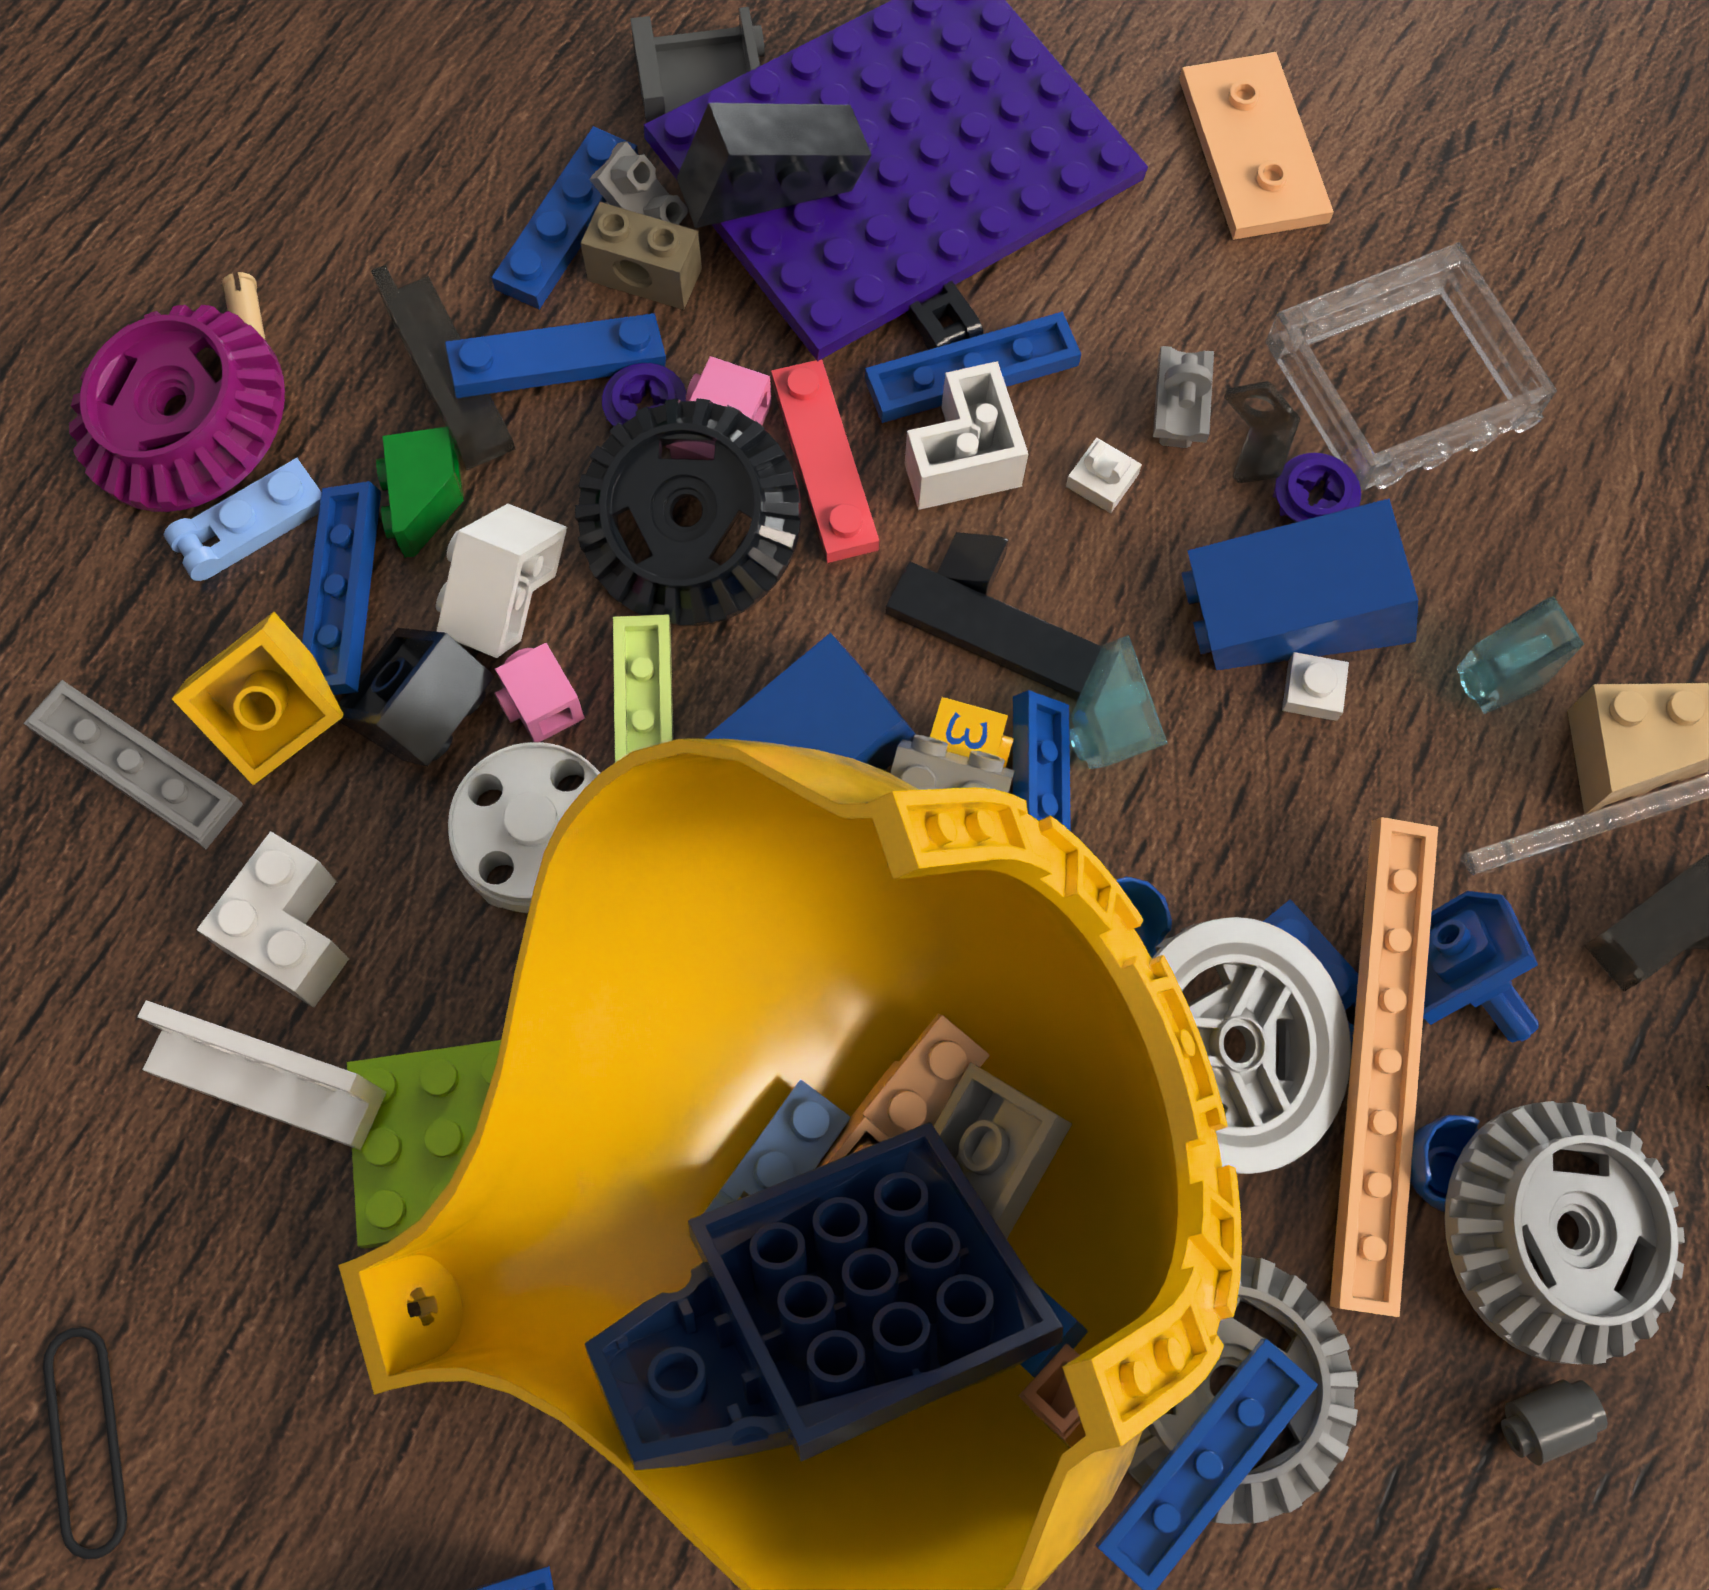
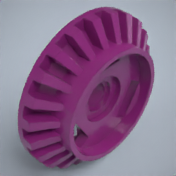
(215, 434)

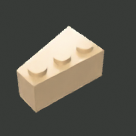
(1638, 738)

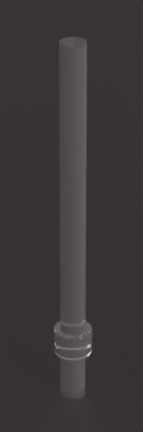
(1587, 825)

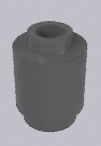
(1553, 1421)

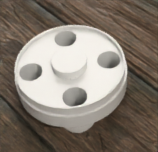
(519, 823)

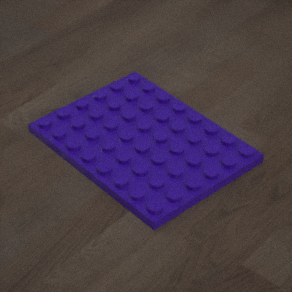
(970, 160)

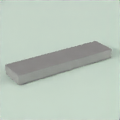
(134, 764)

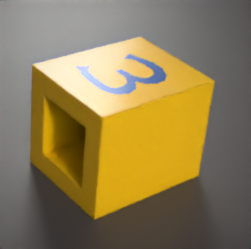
(971, 729)

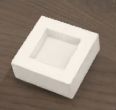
(1315, 686)

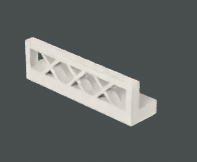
(261, 1076)

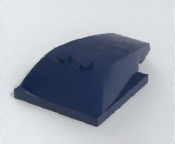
(823, 1312)

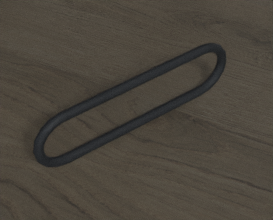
(56, 1444)

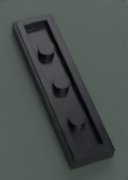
(993, 630)

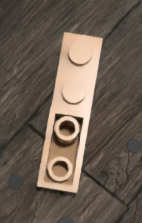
(911, 1089)

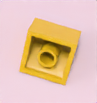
(260, 699)

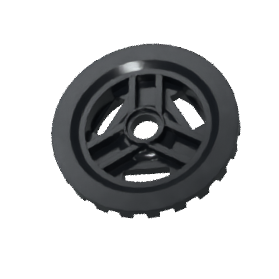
(745, 477)

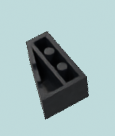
(769, 158)

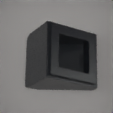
(974, 560)

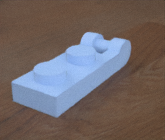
(245, 521)

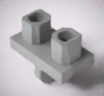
(631, 184)
(1183, 397)

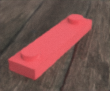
(825, 461)

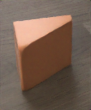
(1052, 1400)

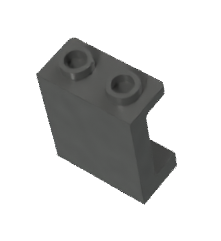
(691, 64)

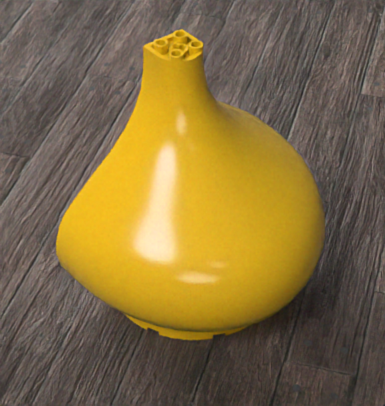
(805, 918)

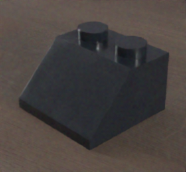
(416, 694)

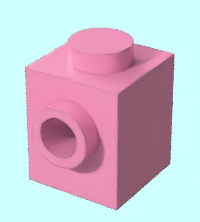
(537, 693)

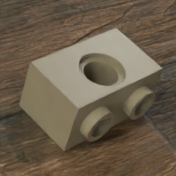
(641, 255)

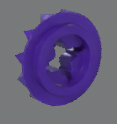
(630, 385)
(1305, 473)

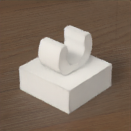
(1103, 475)

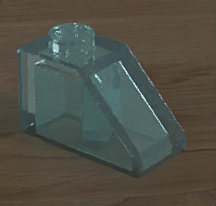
(1519, 656)
(1115, 709)

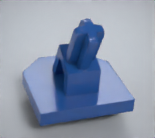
(1474, 957)

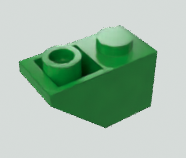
(421, 483)

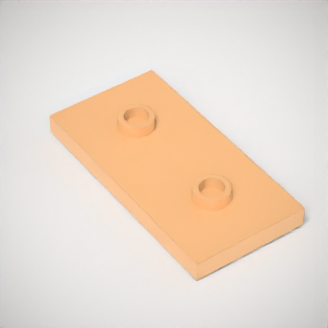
(1255, 146)

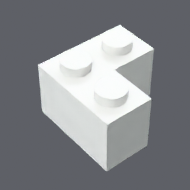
(975, 448)
(493, 577)
(266, 916)

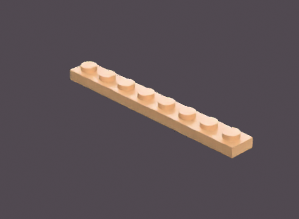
(1384, 1069)

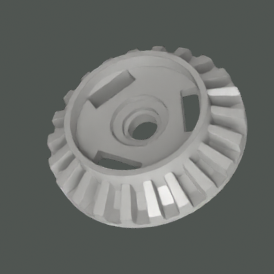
(1266, 986)
(1509, 1193)
(1318, 1426)

